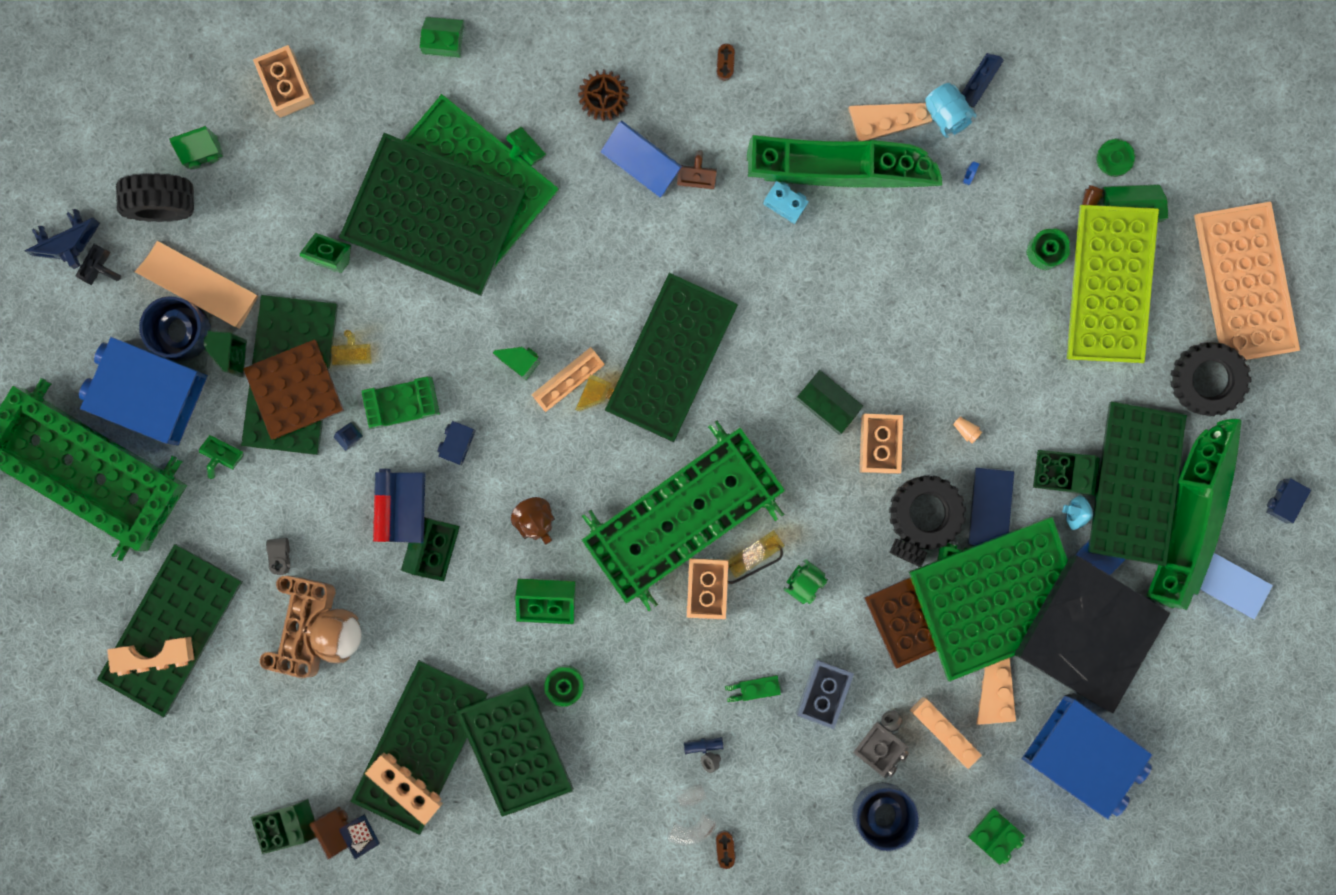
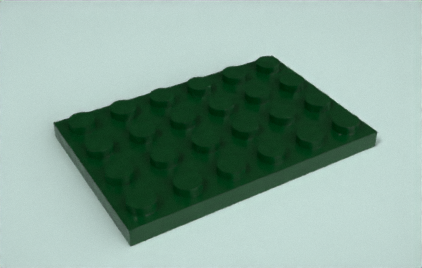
(515, 750)

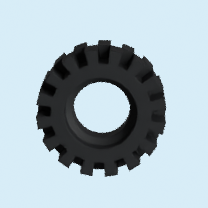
(908, 552)

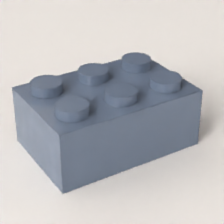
(824, 694)

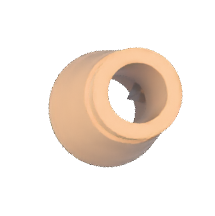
(967, 429)

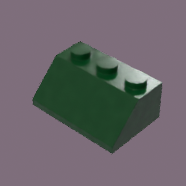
(227, 351)
(829, 402)
(434, 555)

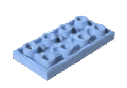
(1235, 586)

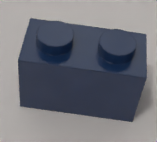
(456, 442)
(1288, 500)

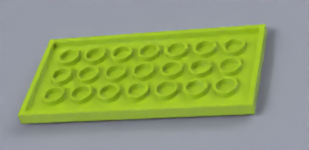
(1112, 283)

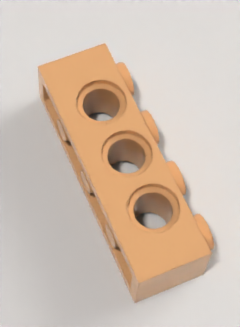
(422, 812)

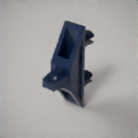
(67, 244)

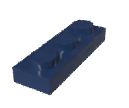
(981, 78)

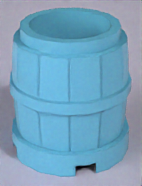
(949, 109)

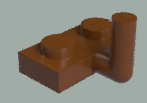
(696, 175)

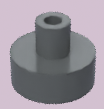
(891, 720)
(710, 762)

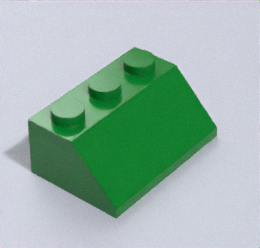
(1137, 197)
(545, 601)

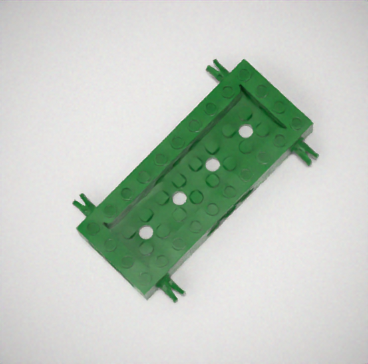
(76, 485)
(674, 502)

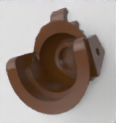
(533, 519)

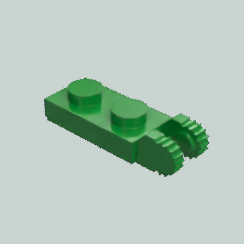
(755, 688)

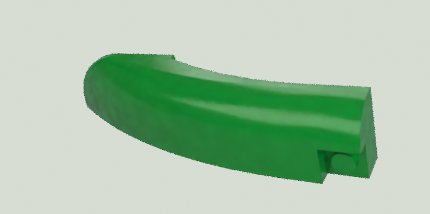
(841, 163)
(1198, 515)

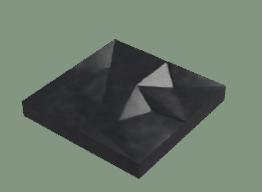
(1092, 633)

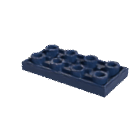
(990, 504)

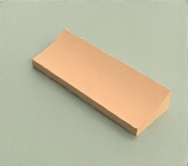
(197, 284)

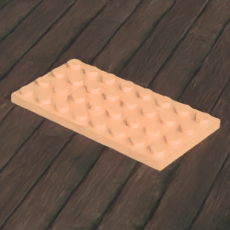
(1247, 280)

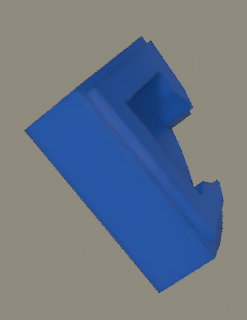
(970, 173)

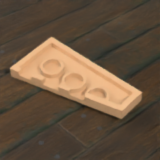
(882, 120)
(997, 695)

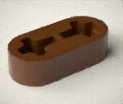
(721, 62)
(720, 850)

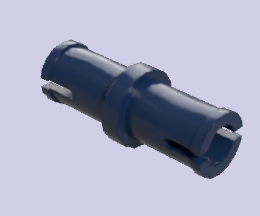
(703, 745)

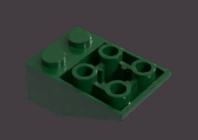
(1066, 472)
(284, 826)

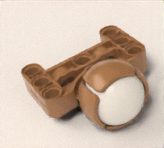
(321, 631)

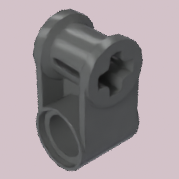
(278, 552)

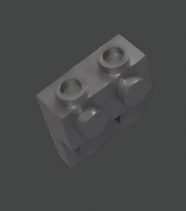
(882, 751)

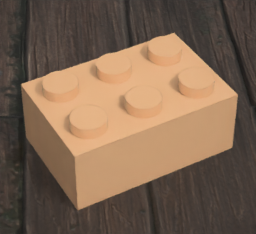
(283, 81)
(881, 443)
(707, 588)

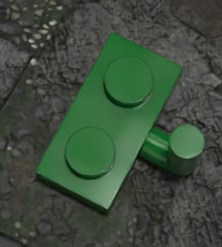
(524, 146)
(219, 453)

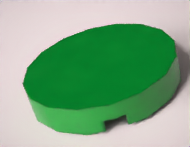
(1115, 157)

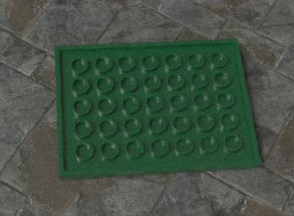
(432, 214)

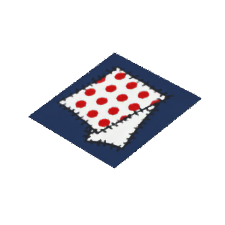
(359, 836)

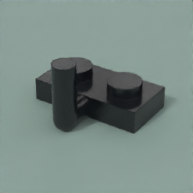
(94, 264)

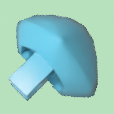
(1078, 512)

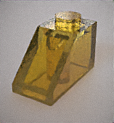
(594, 393)

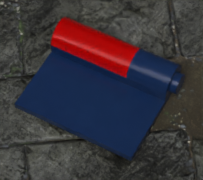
(399, 507)

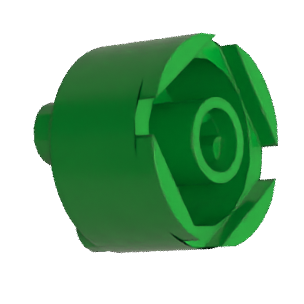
(1057, 254)
(805, 582)
(556, 693)

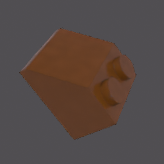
(328, 833)

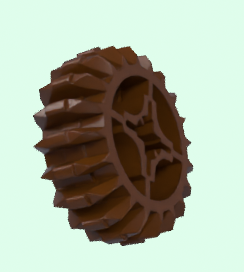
(596, 94)

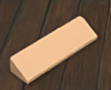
(568, 379)

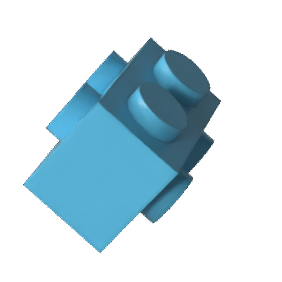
(784, 204)

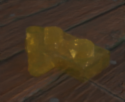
(351, 353)

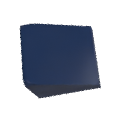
(347, 436)

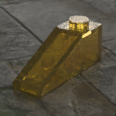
(755, 553)

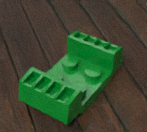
(400, 403)

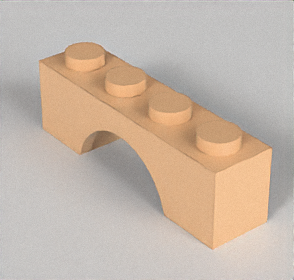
(128, 658)
(945, 732)

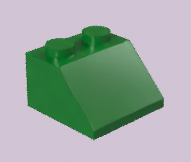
(441, 37)
(197, 147)
(327, 252)
(519, 360)

